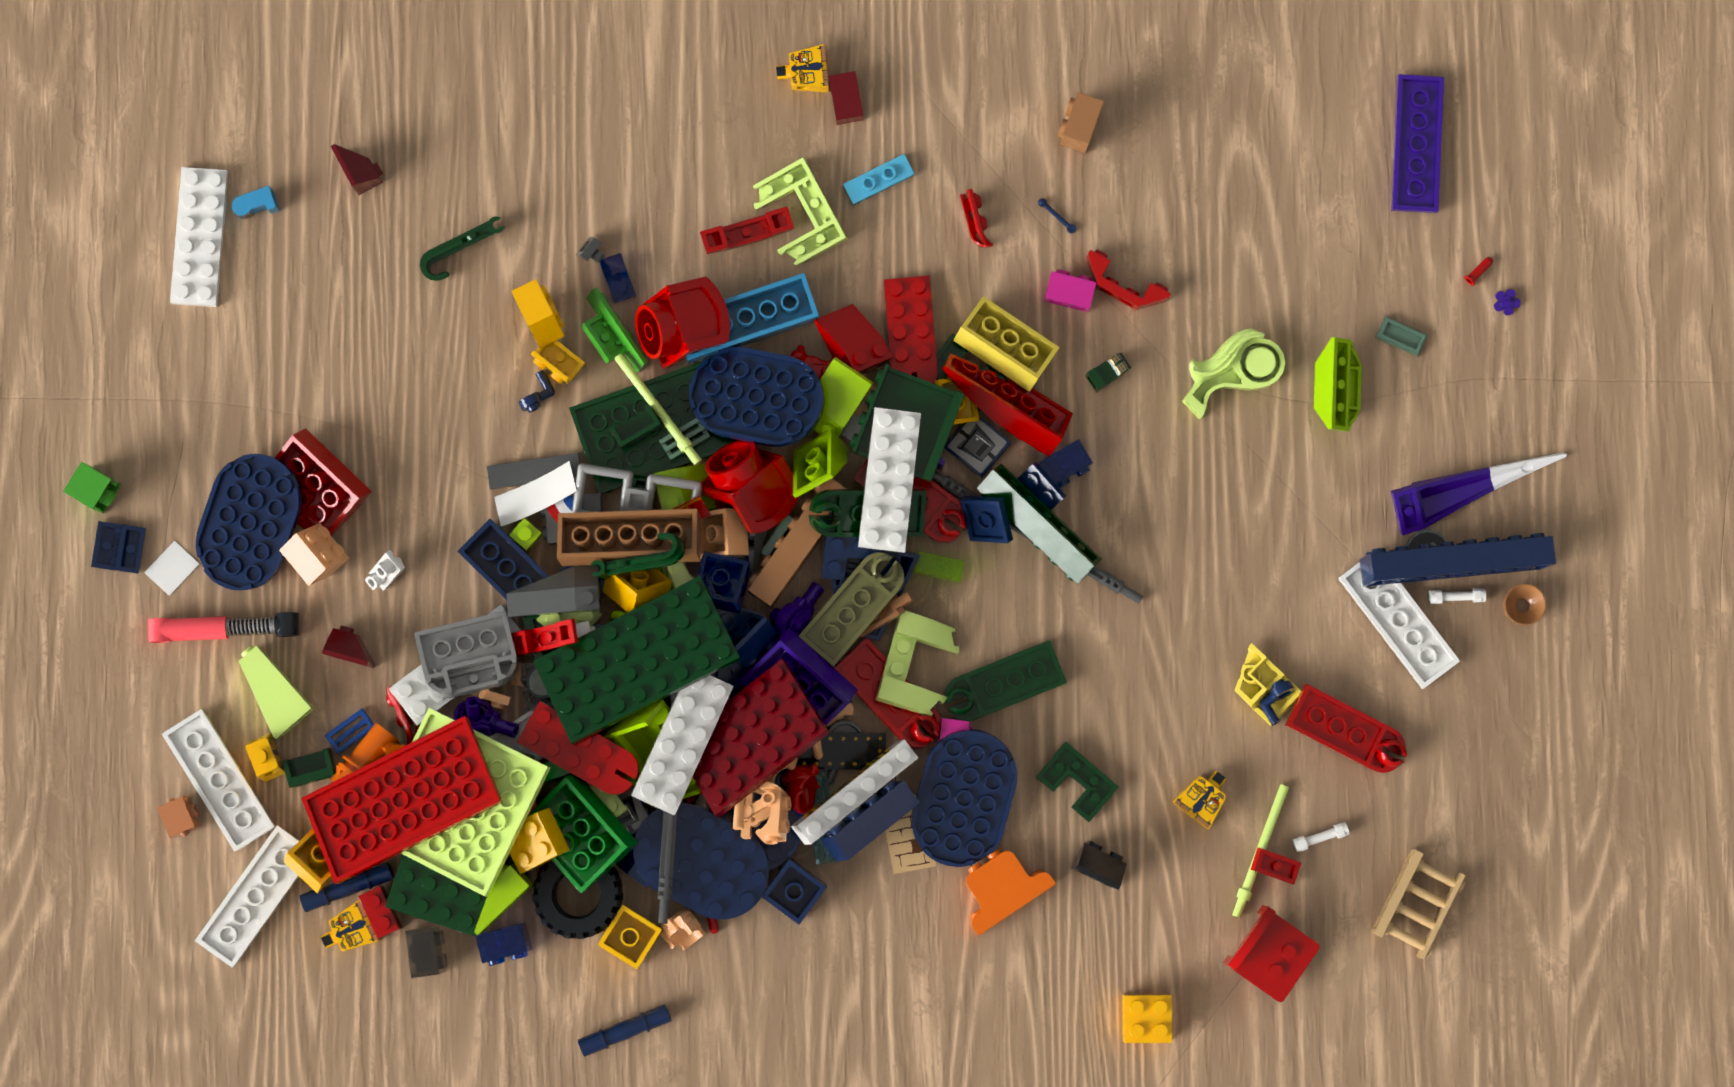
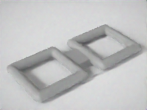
(631, 497)

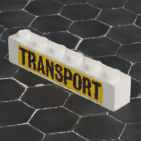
(854, 792)

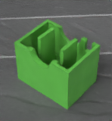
(92, 488)

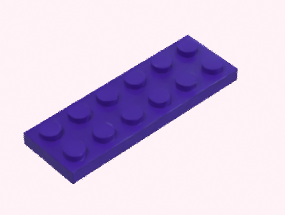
(1417, 143)

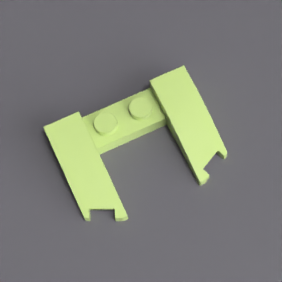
(800, 179)
(892, 687)

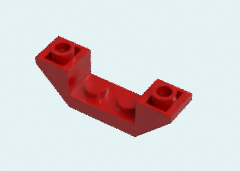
(1098, 264)

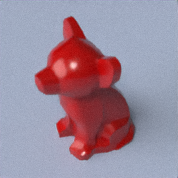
(818, 365)

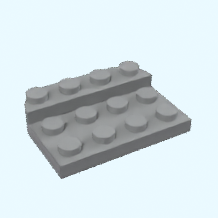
(467, 655)

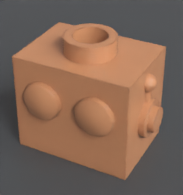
(179, 816)

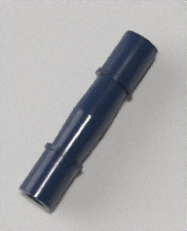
(367, 879)
(624, 1030)

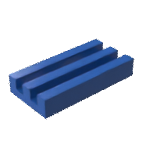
(367, 719)

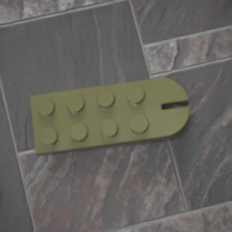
(853, 607)

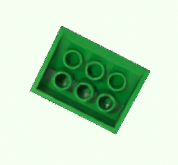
(590, 830)

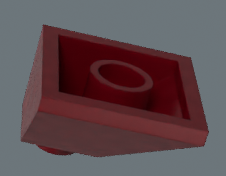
(359, 169)
(347, 646)

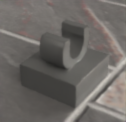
(589, 250)

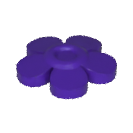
(1506, 301)

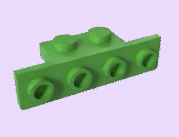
(609, 334)

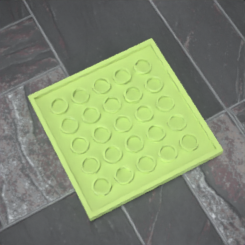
(479, 846)

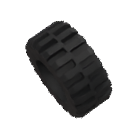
(569, 925)

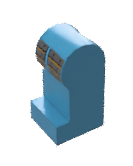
(255, 201)

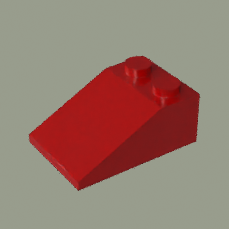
(853, 339)

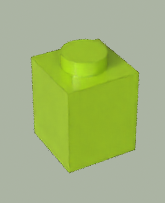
(526, 535)

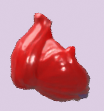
(801, 787)

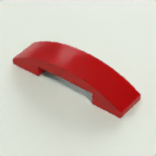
(747, 231)
(545, 637)

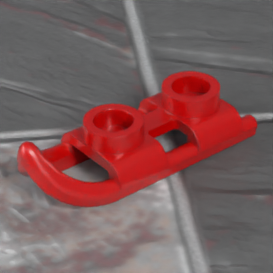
(979, 223)
(402, 718)

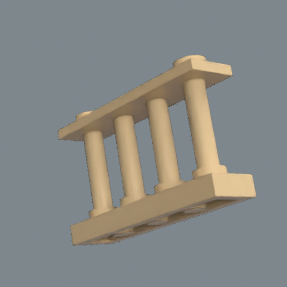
(1394, 904)

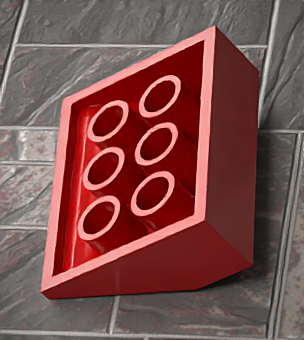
(326, 484)

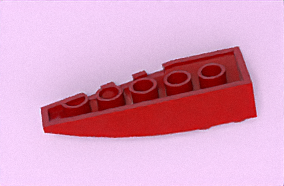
(1022, 413)

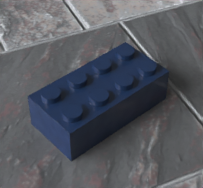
(500, 559)
(869, 820)

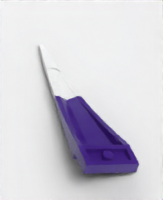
(1435, 498)

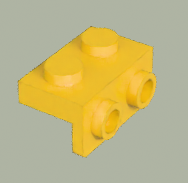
(558, 360)

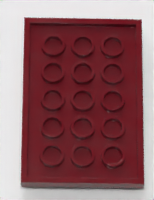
(757, 737)

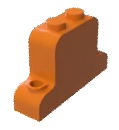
(1002, 888)

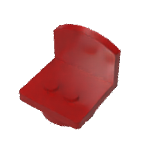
(682, 321)
(753, 482)
(1273, 955)

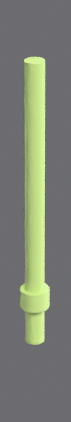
(684, 444)
(1245, 893)

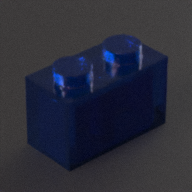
(1067, 463)

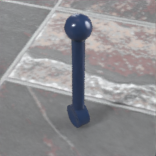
(1070, 227)

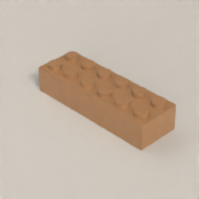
(625, 534)
(789, 554)

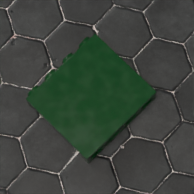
(909, 393)

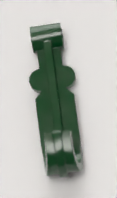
(455, 245)
(642, 562)

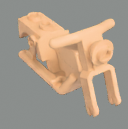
(772, 805)

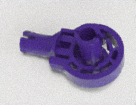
(801, 608)
(487, 723)

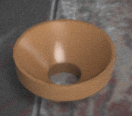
(1536, 604)

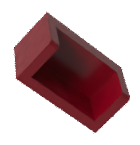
(846, 98)

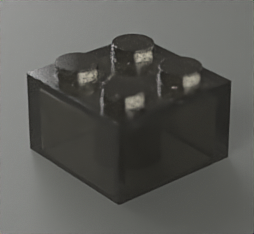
(426, 951)

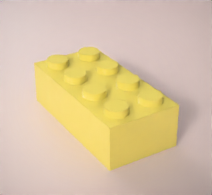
(1006, 343)

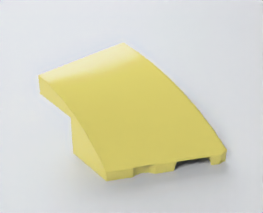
(1256, 682)

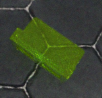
(939, 567)

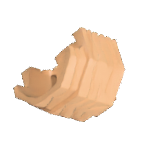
(682, 929)

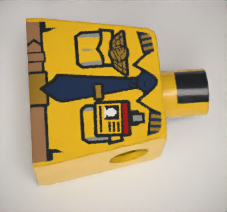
(806, 69)
(265, 757)
(1202, 799)
(350, 929)

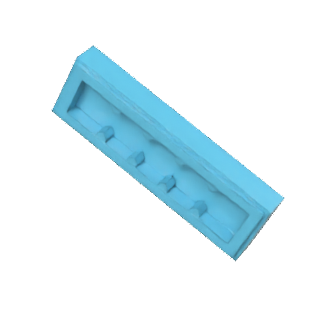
(878, 179)

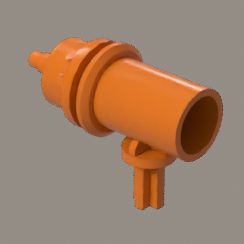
(366, 751)

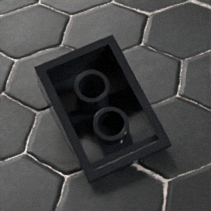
(1099, 865)

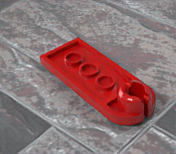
(911, 326)
(938, 508)
(864, 671)
(1346, 730)
(590, 759)

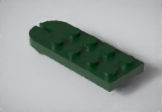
(846, 512)
(1005, 682)

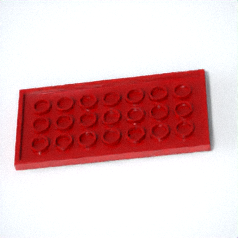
(401, 800)

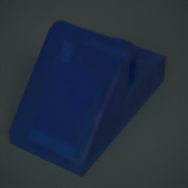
(617, 278)

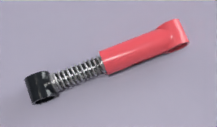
(220, 627)

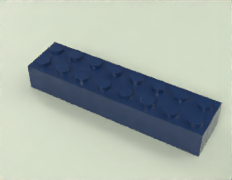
(1457, 560)

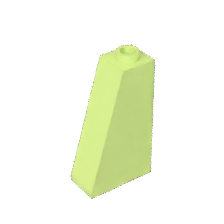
(275, 693)

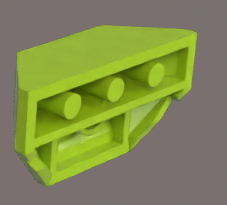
(1338, 385)

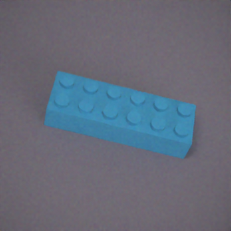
(765, 313)

